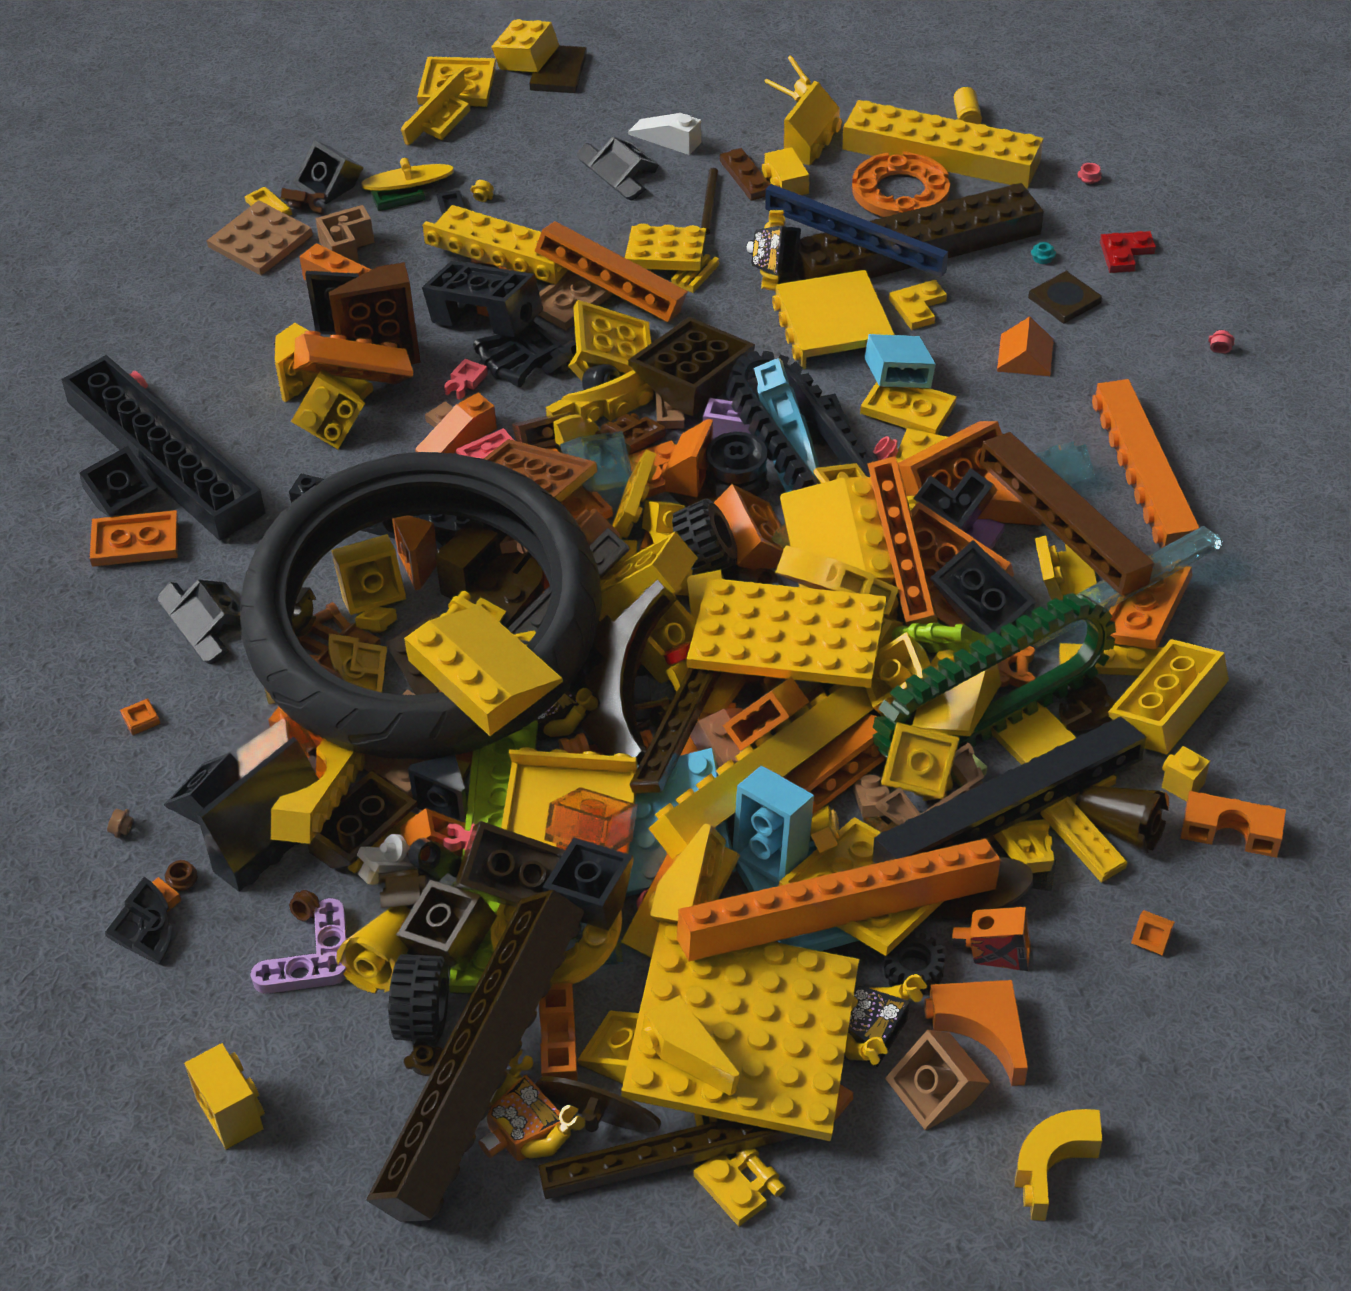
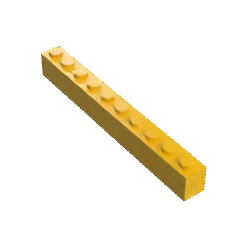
(779, 753)

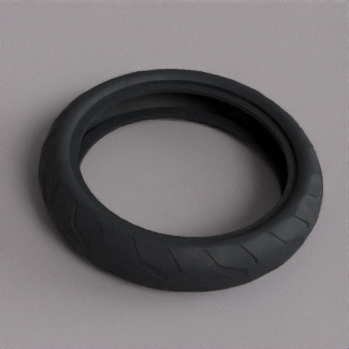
(389, 489)

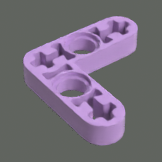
(323, 958)

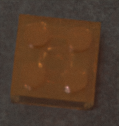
(590, 818)

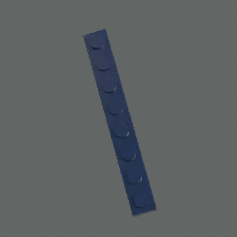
(857, 230)

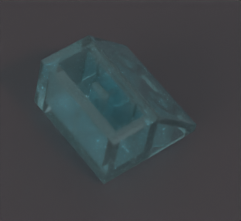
(1068, 461)

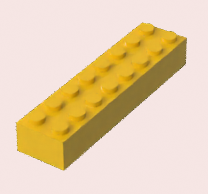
(955, 144)

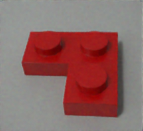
(1121, 247)

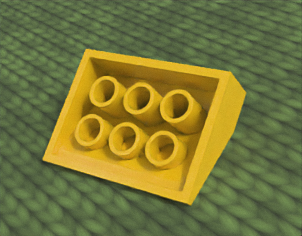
(839, 523)
(480, 666)

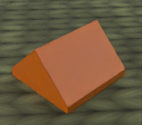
(1025, 349)
(416, 547)

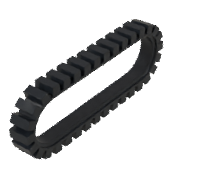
(768, 431)

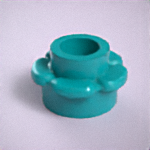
(1043, 253)

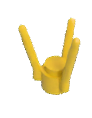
(800, 86)

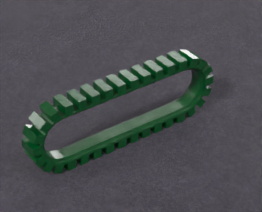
(996, 650)

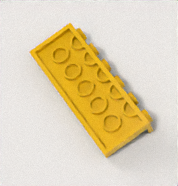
(491, 242)

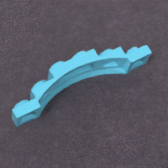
(783, 407)

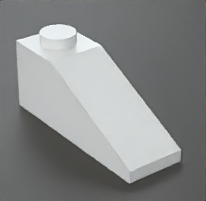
(672, 131)

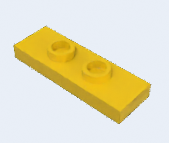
(1084, 839)

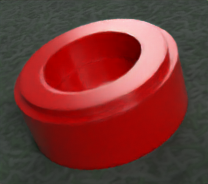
(677, 654)

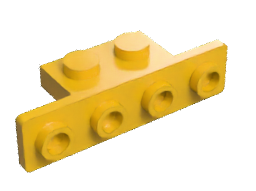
(440, 112)

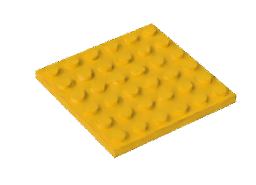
(776, 1018)

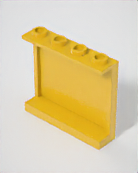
(829, 314)
(545, 776)

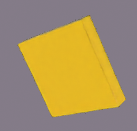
(920, 760)

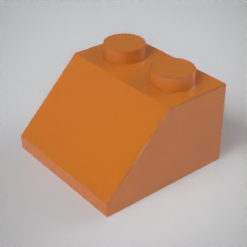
(687, 461)

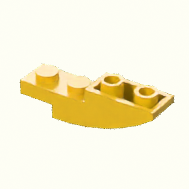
(832, 575)

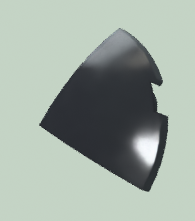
(143, 923)

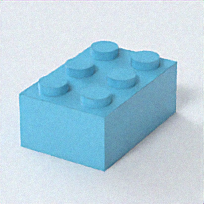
(772, 823)

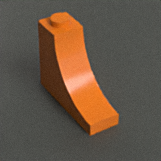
(984, 1013)

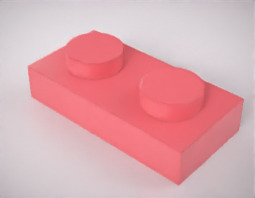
(484, 445)

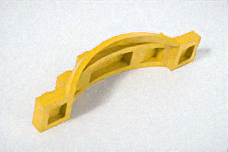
(607, 399)

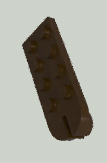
(510, 584)

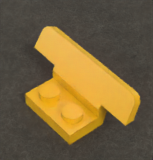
(1064, 570)

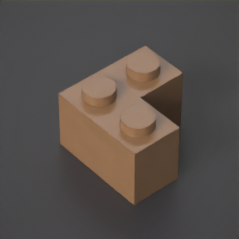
(346, 231)

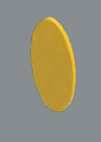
(407, 176)

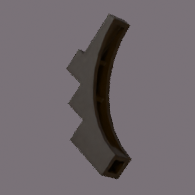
(613, 680)

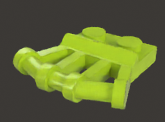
(940, 637)

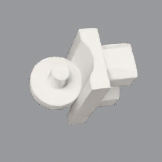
(387, 858)

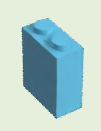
(899, 361)

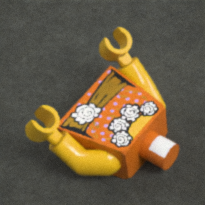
(525, 1118)

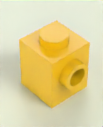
(1184, 772)

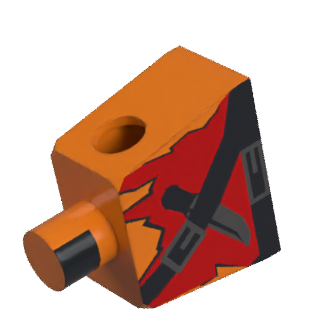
(997, 938)

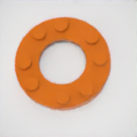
(876, 168)

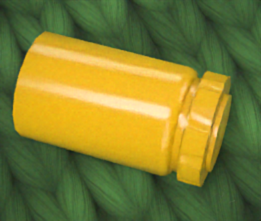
(967, 105)

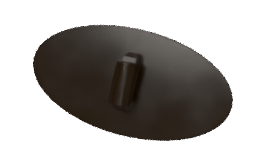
(1012, 884)
(598, 1105)

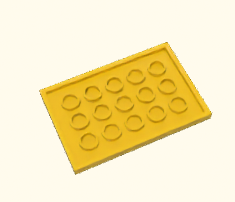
(788, 632)

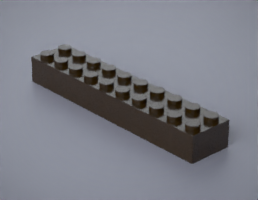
(953, 225)
(476, 1058)

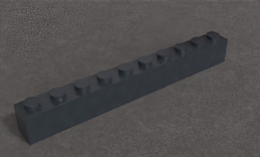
(1016, 793)

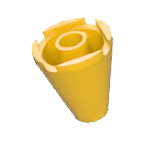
(374, 951)

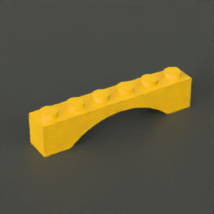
(303, 813)

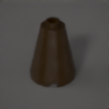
(1126, 813)

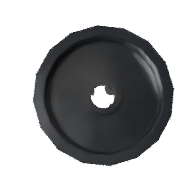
(736, 460)

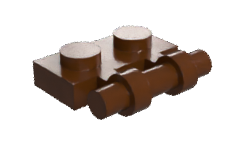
(636, 432)

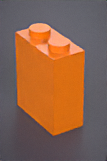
(765, 713)

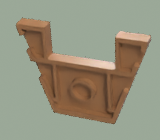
(900, 808)

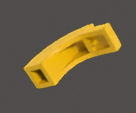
(1055, 1139)

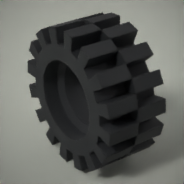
(917, 948)

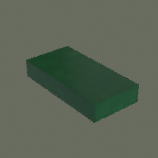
(398, 197)

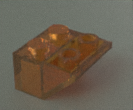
(270, 740)

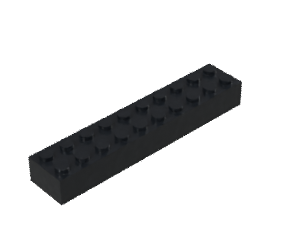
(165, 447)

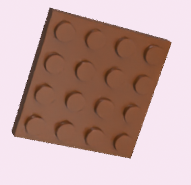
(552, 470)

